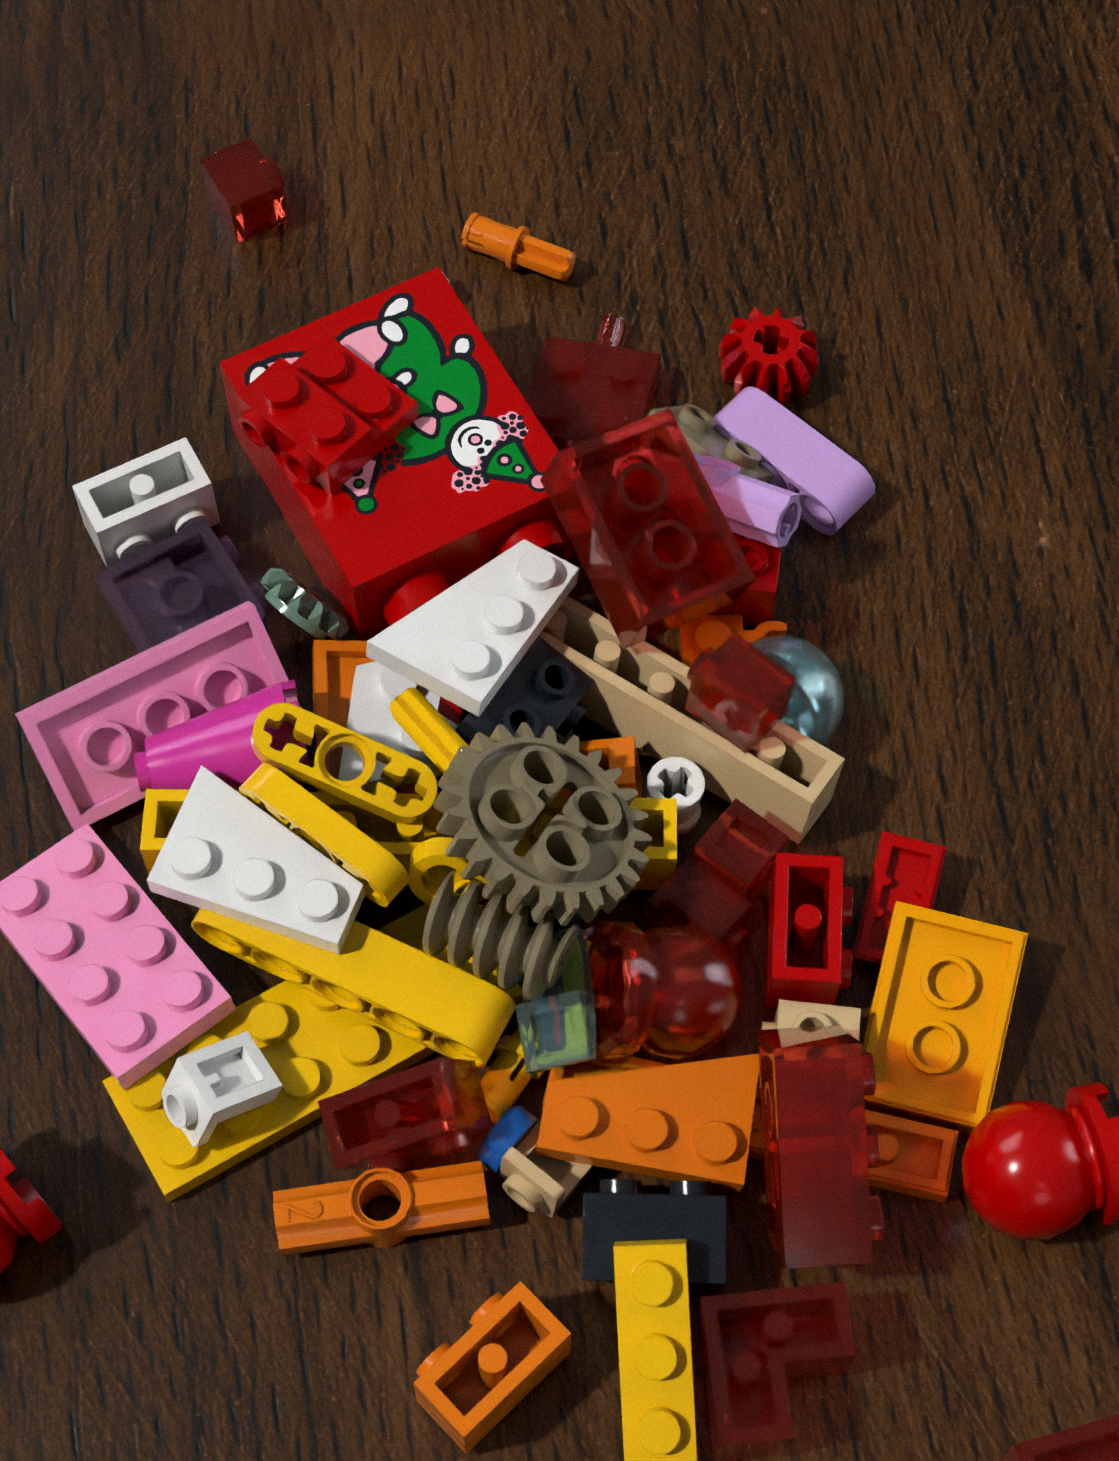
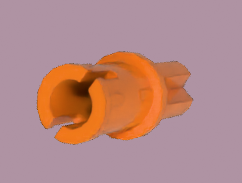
(516, 247)

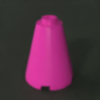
(216, 741)

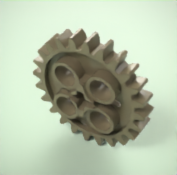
(583, 856)

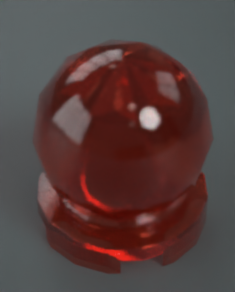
(661, 989)

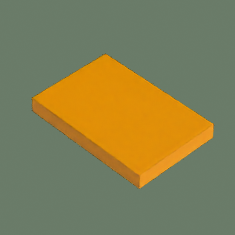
(941, 1014)

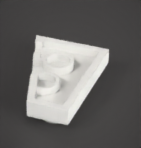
(479, 627)
(253, 869)

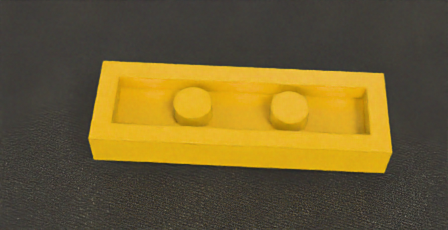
(655, 1350)

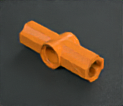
(334, 1216)

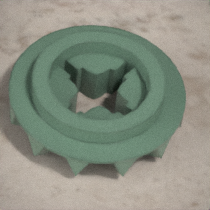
(303, 605)

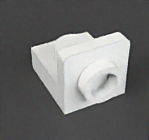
(217, 1086)

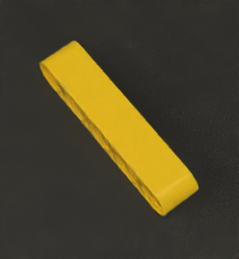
(379, 982)

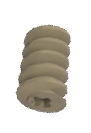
(496, 938)

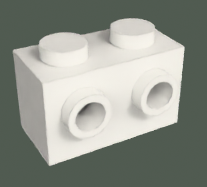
(145, 501)

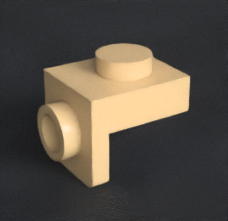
(539, 1180)

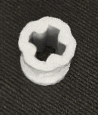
(667, 781)

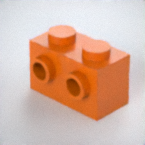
(491, 1366)

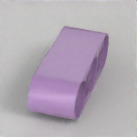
(801, 458)

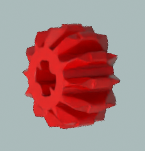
(769, 355)

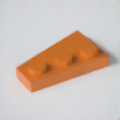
(657, 1120)

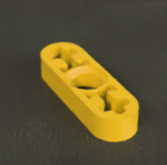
(397, 763)
(327, 833)

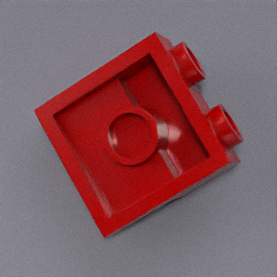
(324, 413)

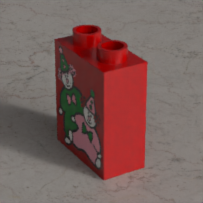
(444, 489)

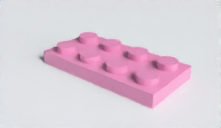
(96, 726)
(108, 956)

